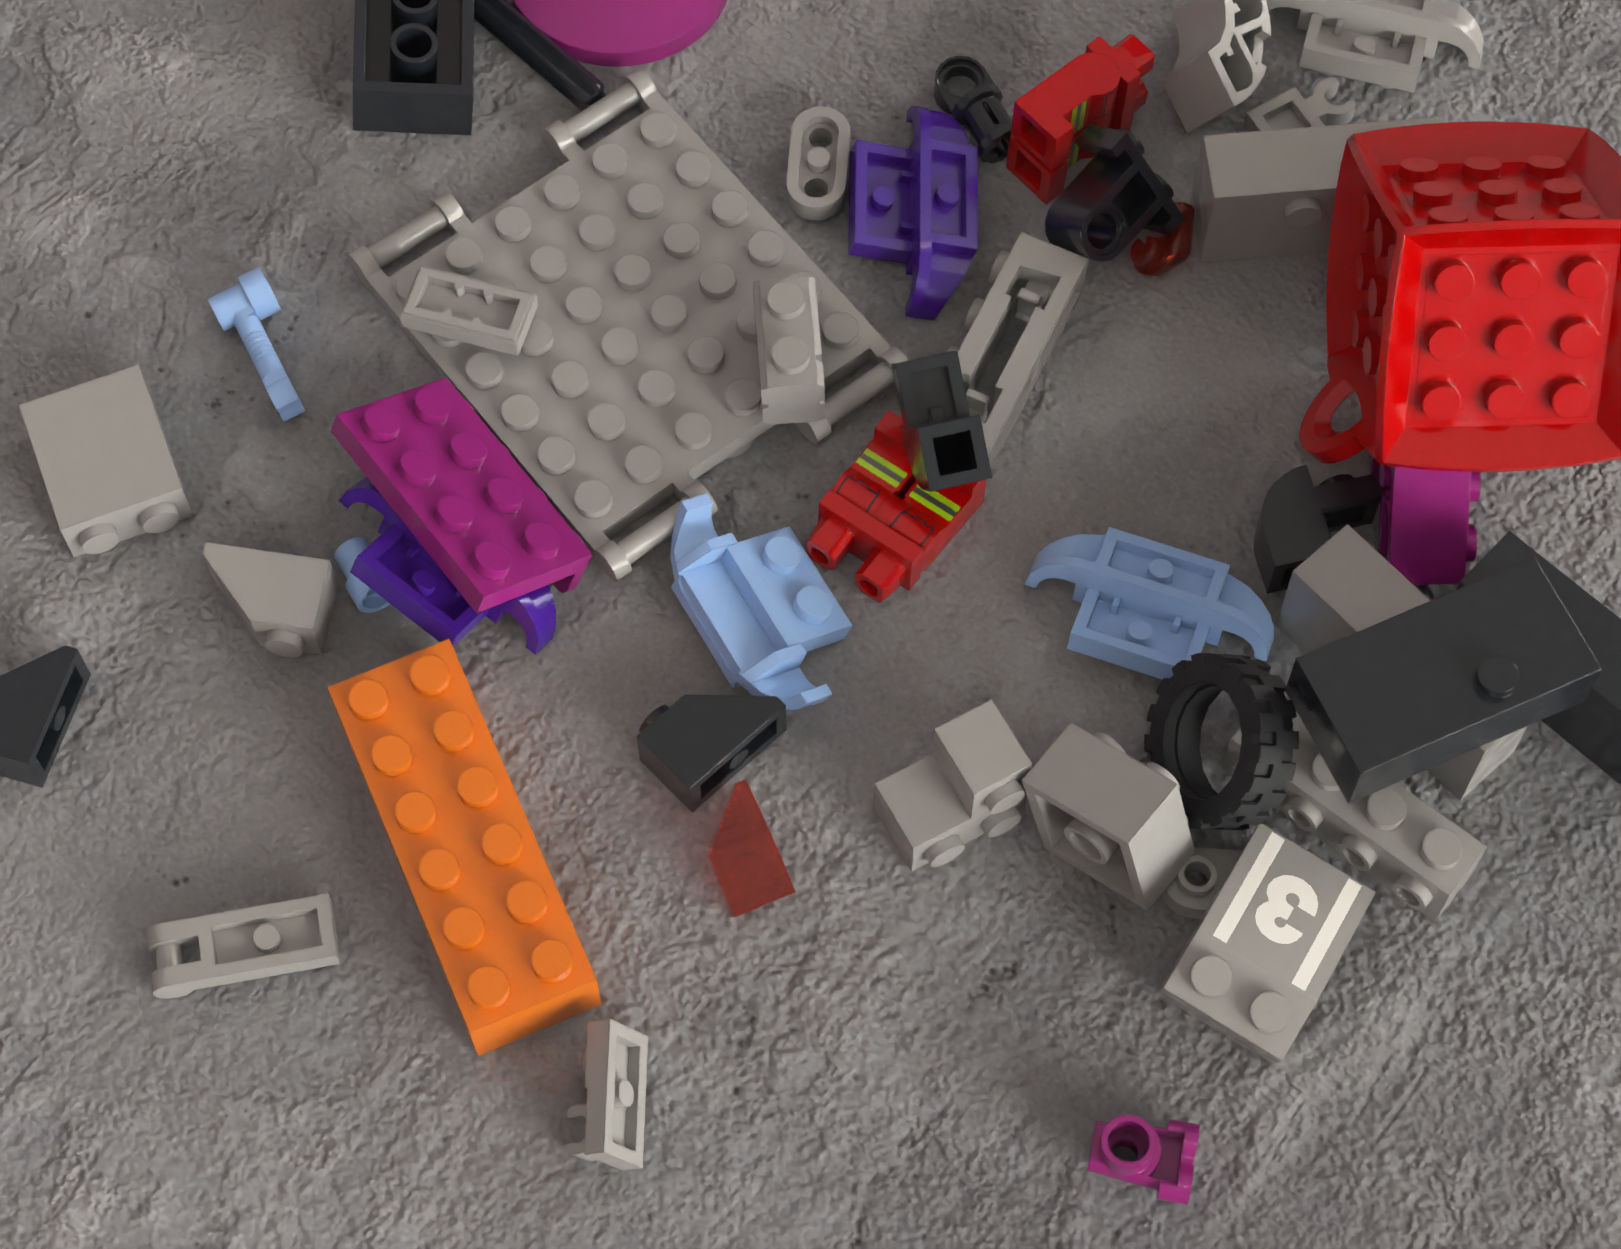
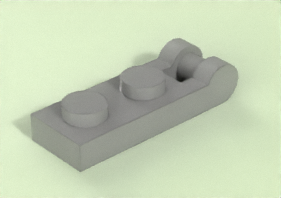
(243, 945)

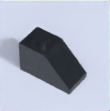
(37, 711)
(707, 741)

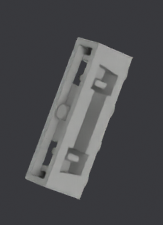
(1037, 276)

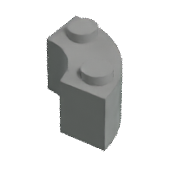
(1216, 57)

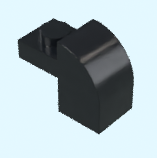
(938, 431)
(1301, 516)

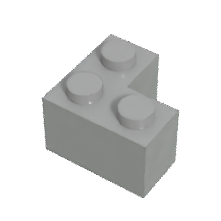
(957, 791)

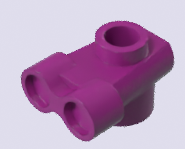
(1162, 1154)

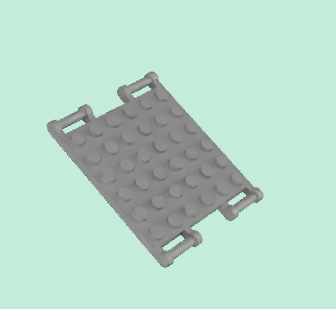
(641, 320)

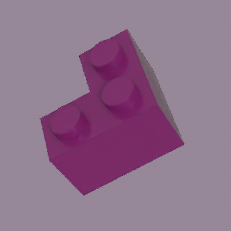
(1427, 522)

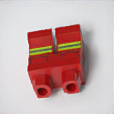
(1091, 89)
(887, 517)

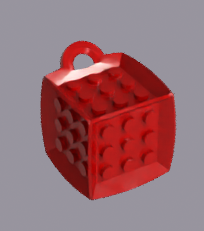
(1474, 299)

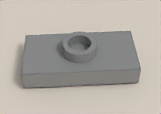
(469, 310)

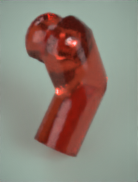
(1166, 251)

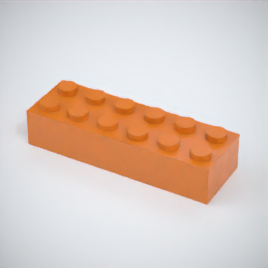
(465, 847)

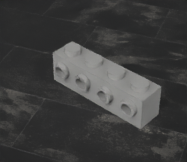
(1384, 833)

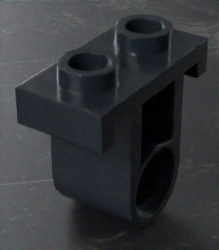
(1111, 198)

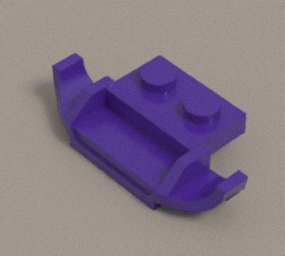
(918, 207)
(416, 586)

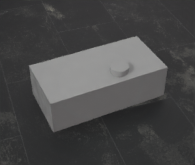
(1272, 189)
(1355, 587)

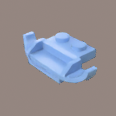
(1150, 601)
(754, 604)

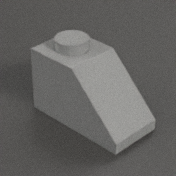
(276, 595)

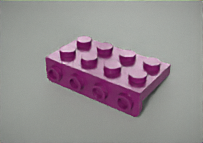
(462, 495)

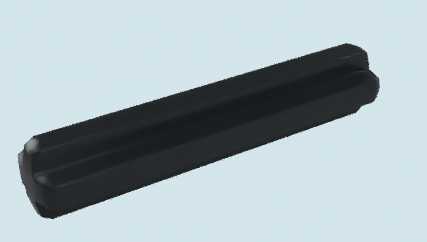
(539, 52)

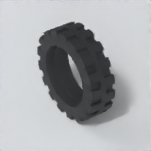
(1265, 739)

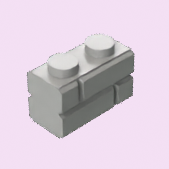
(789, 350)

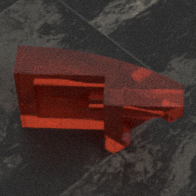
(746, 856)

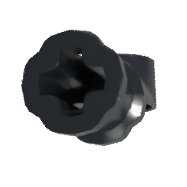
(978, 108)

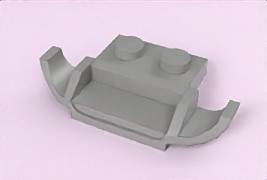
(1381, 38)

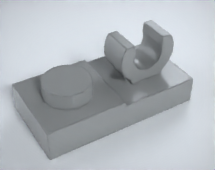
(615, 1096)

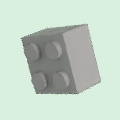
(1110, 814)

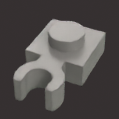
(1293, 111)

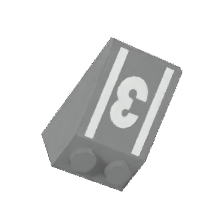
(1267, 944)

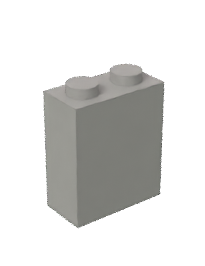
(105, 461)

